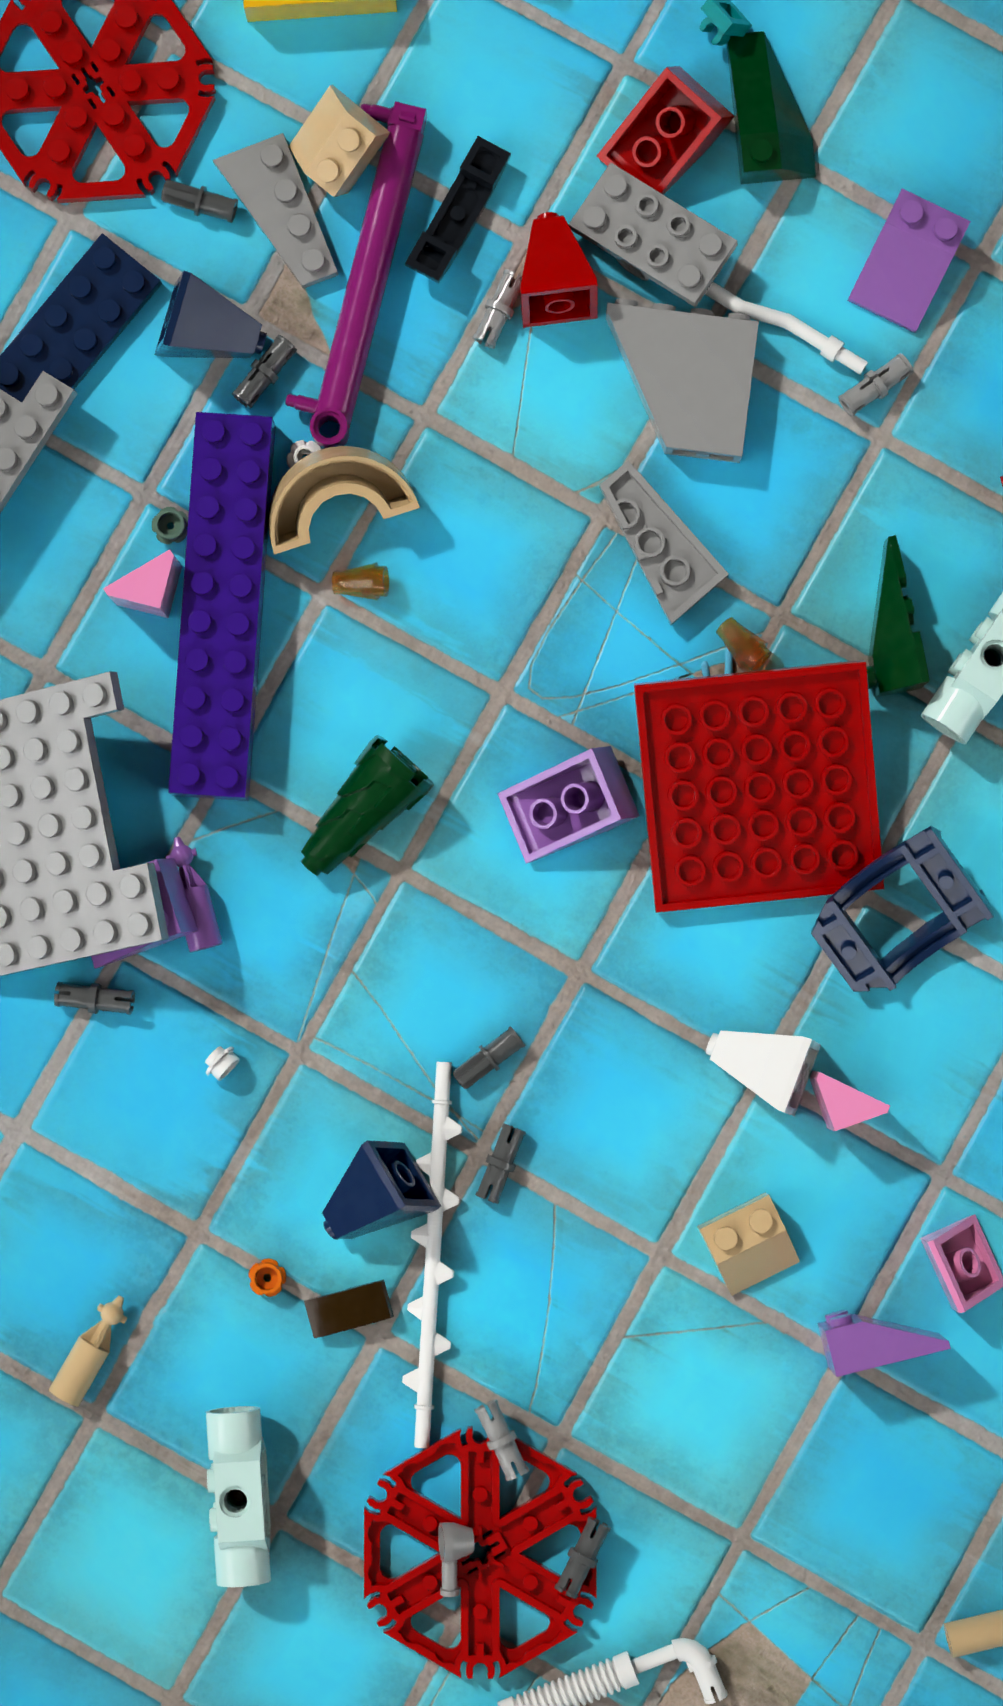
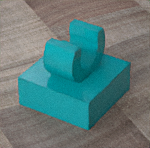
(726, 18)

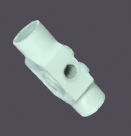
(975, 685)
(241, 1527)

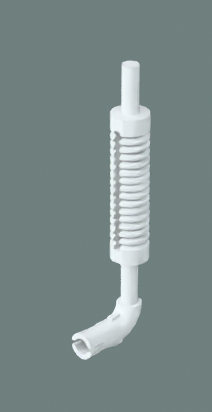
(623, 1673)

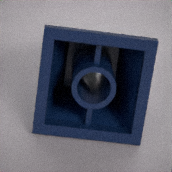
(206, 324)
(378, 1192)

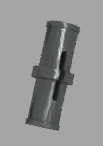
(264, 371)
(94, 998)
(500, 1163)
(582, 1557)

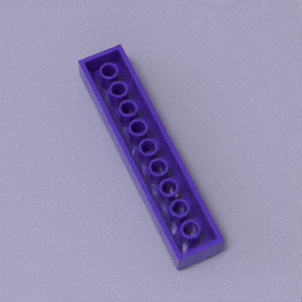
(222, 606)

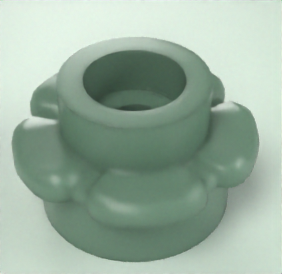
(166, 516)

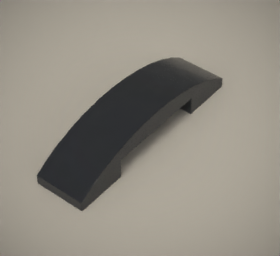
(459, 210)

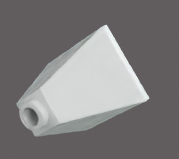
(767, 1064)

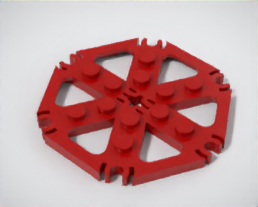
(131, 84)
(481, 1587)

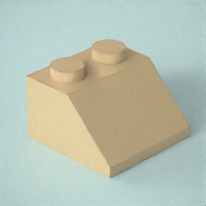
(337, 142)
(749, 1243)

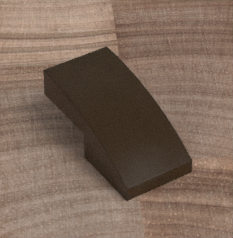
(348, 1308)

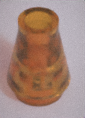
(363, 581)
(744, 646)

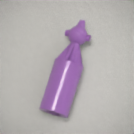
(199, 899)

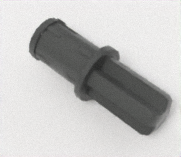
(199, 200)
(488, 1058)

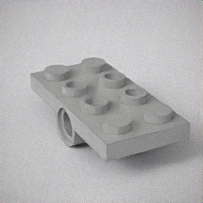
(652, 235)

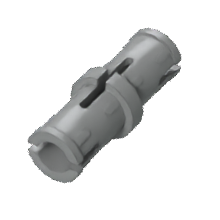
(498, 309)
(876, 384)
(501, 1440)

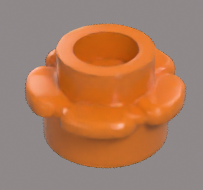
(271, 1287)

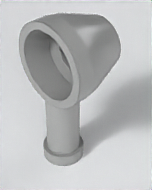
(454, 1543)

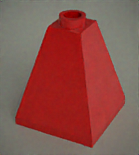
(556, 276)

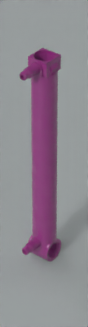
(367, 273)

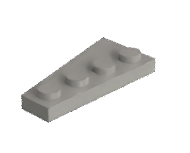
(276, 198)
(665, 548)

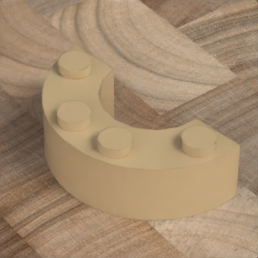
(329, 474)

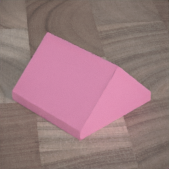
(149, 586)
(842, 1104)
(963, 1263)

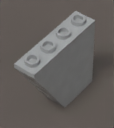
(689, 374)

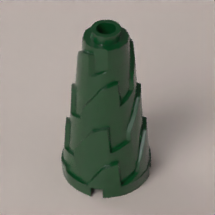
(370, 798)

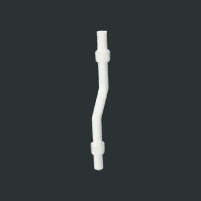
(830, 347)

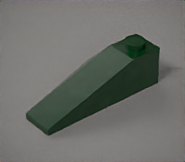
(767, 120)
(895, 651)

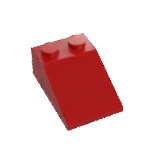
(666, 130)

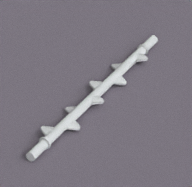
(435, 1271)

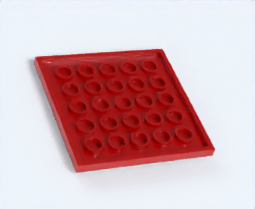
(758, 784)

